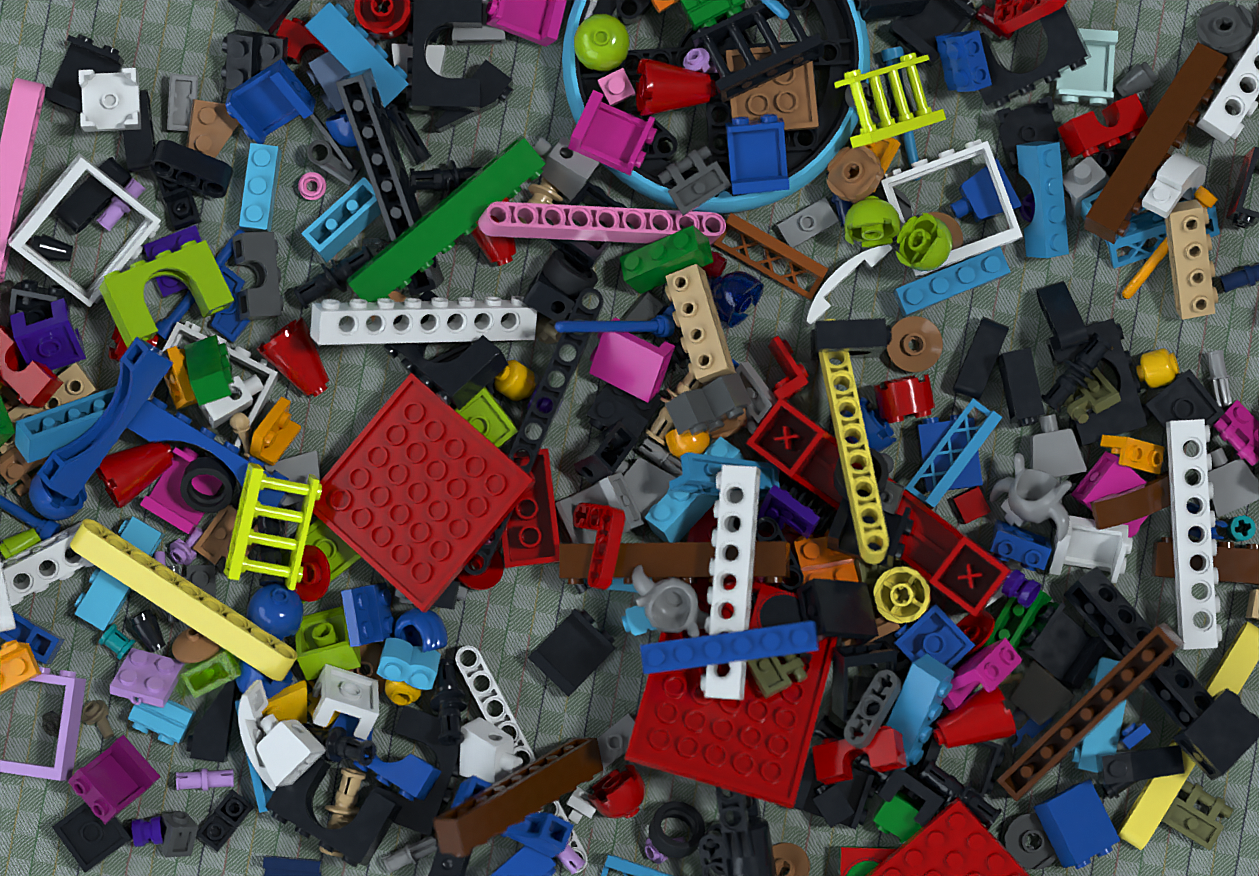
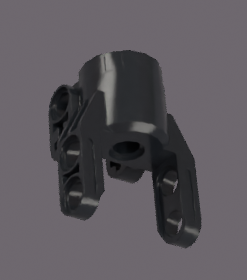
(743, 840)

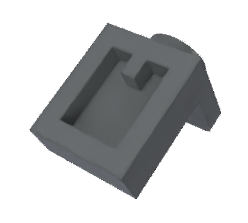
(179, 834)

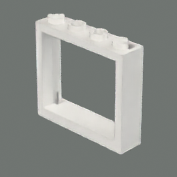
(947, 159)
(130, 249)
(239, 355)

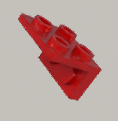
(795, 373)

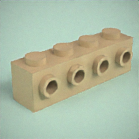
(1190, 260)
(699, 324)
(75, 386)

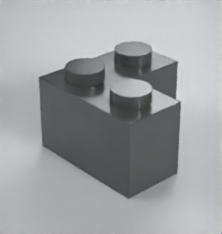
(709, 406)

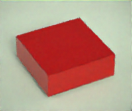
(971, 505)

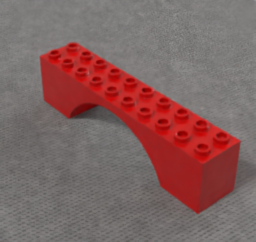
(934, 546)

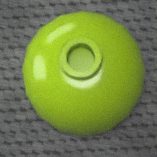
(601, 42)
(872, 222)
(924, 243)

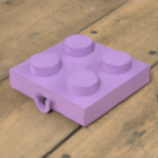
(147, 677)

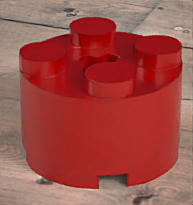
(380, 24)
(904, 397)

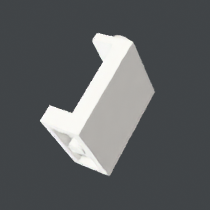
(1091, 548)

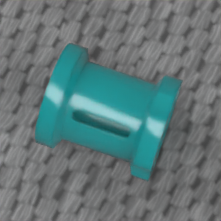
(1247, 534)
(117, 641)

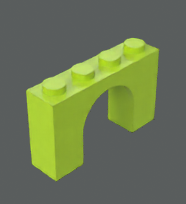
(191, 265)

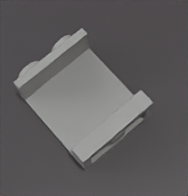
(609, 492)

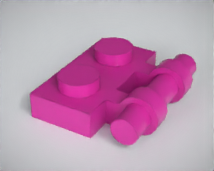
(1241, 431)

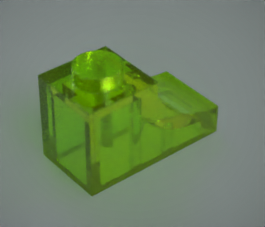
(210, 673)

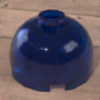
(734, 296)

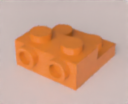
(820, 562)

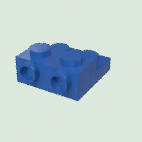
(963, 61)
(1020, 545)
(368, 614)
(933, 635)

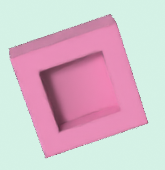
(616, 87)

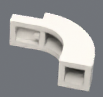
(1175, 179)

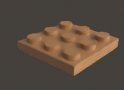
(788, 96)

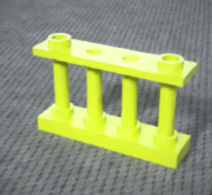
(906, 120)
(251, 508)

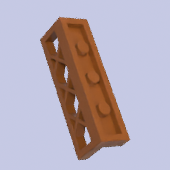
(776, 247)

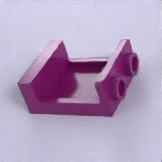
(114, 779)

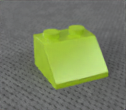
(324, 641)

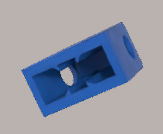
(981, 196)

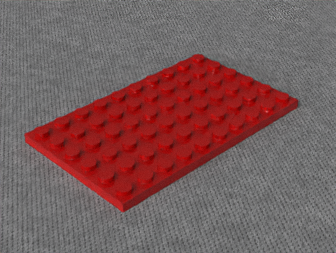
(730, 743)

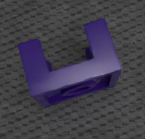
(50, 340)

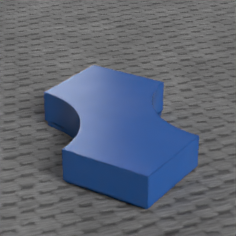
(228, 320)

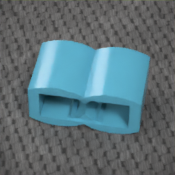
(408, 663)

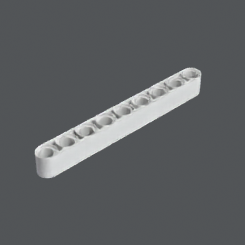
(507, 718)

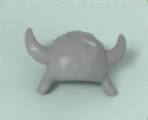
(1034, 496)
(669, 604)

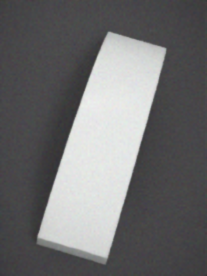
(869, 258)
(249, 716)

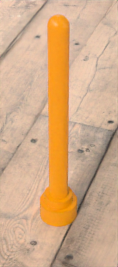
(1207, 200)

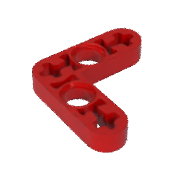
(1015, 14)
(609, 525)

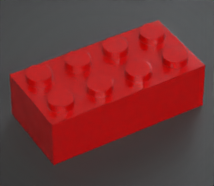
(533, 527)

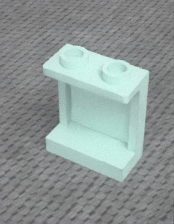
(1095, 79)

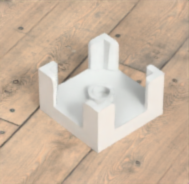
(110, 100)
(347, 694)

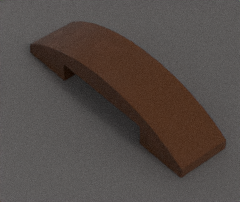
(1132, 504)

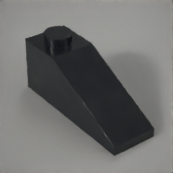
(494, 88)
(214, 730)
(1139, 764)

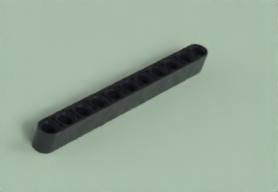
(556, 395)

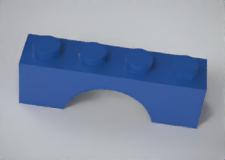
(410, 774)
(539, 830)

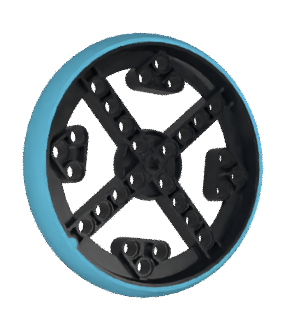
(836, 120)

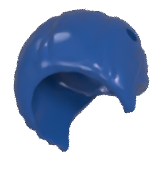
(422, 629)

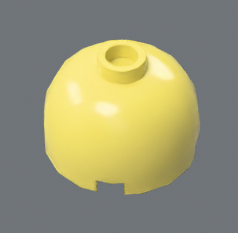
(902, 594)

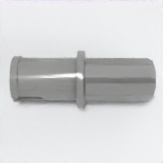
(1219, 378)
(661, 457)
(410, 853)

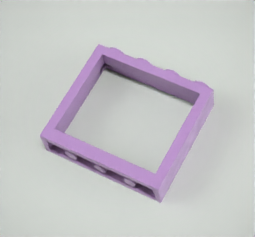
(67, 734)

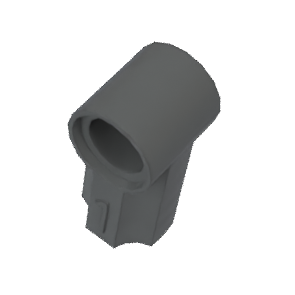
(333, 163)

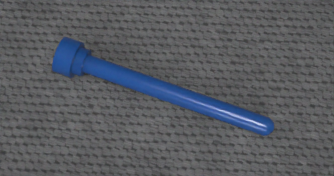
(167, 325)
(660, 326)
(44, 527)

